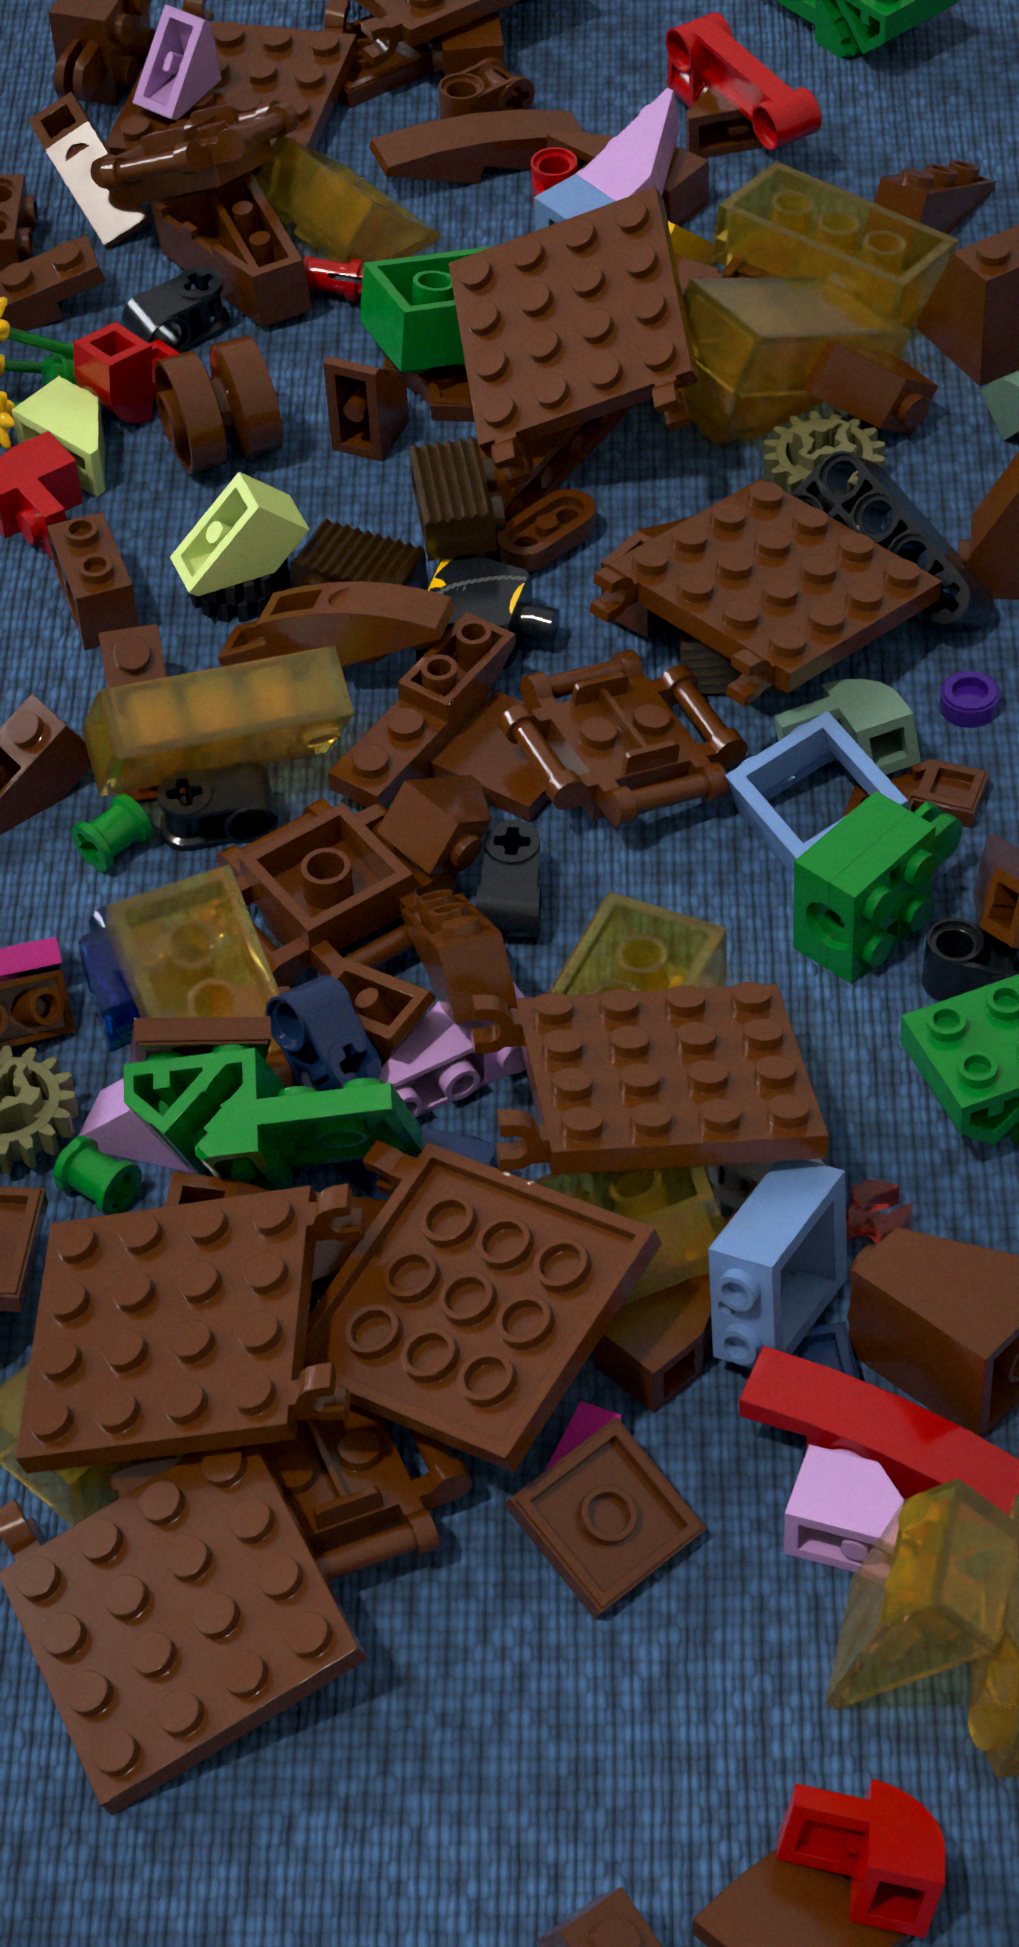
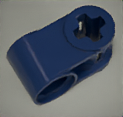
(321, 1034)

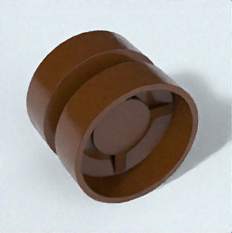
(203, 408)

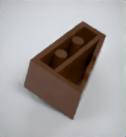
(241, 239)

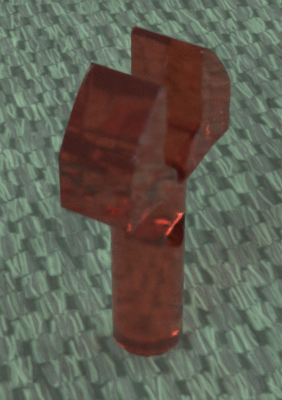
(865, 1201)

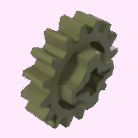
(803, 446)
(27, 1119)

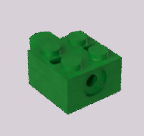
(869, 883)

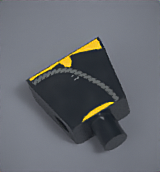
(494, 594)

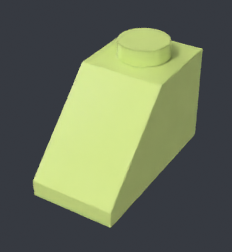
(74, 420)
(239, 537)

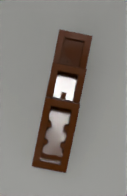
(464, 144)

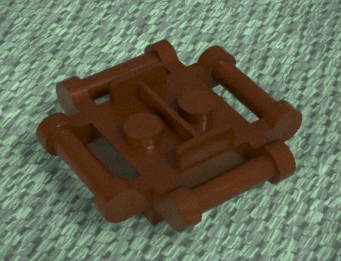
(201, 156)
(619, 741)
(327, 886)
(357, 1493)

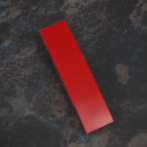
(850, 1414)

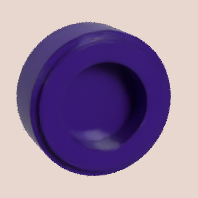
(969, 699)

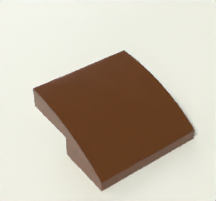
(787, 1907)

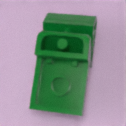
(863, 25)
(971, 1057)
(244, 1124)

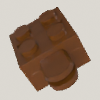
(99, 47)

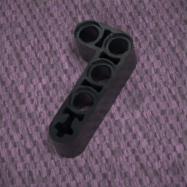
(906, 537)

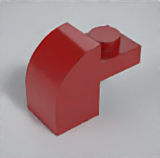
(120, 370)
(37, 488)
(880, 1841)

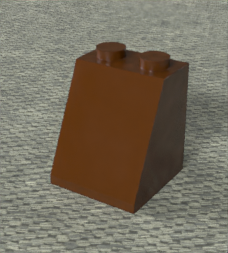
(977, 308)
(940, 1324)

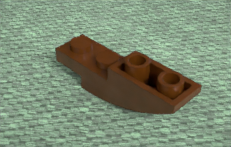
(44, 280)
(357, 617)
(431, 707)

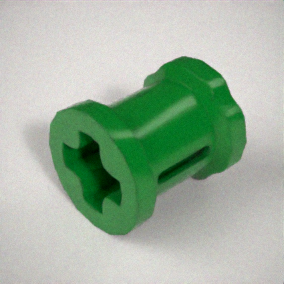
(112, 832)
(97, 1176)

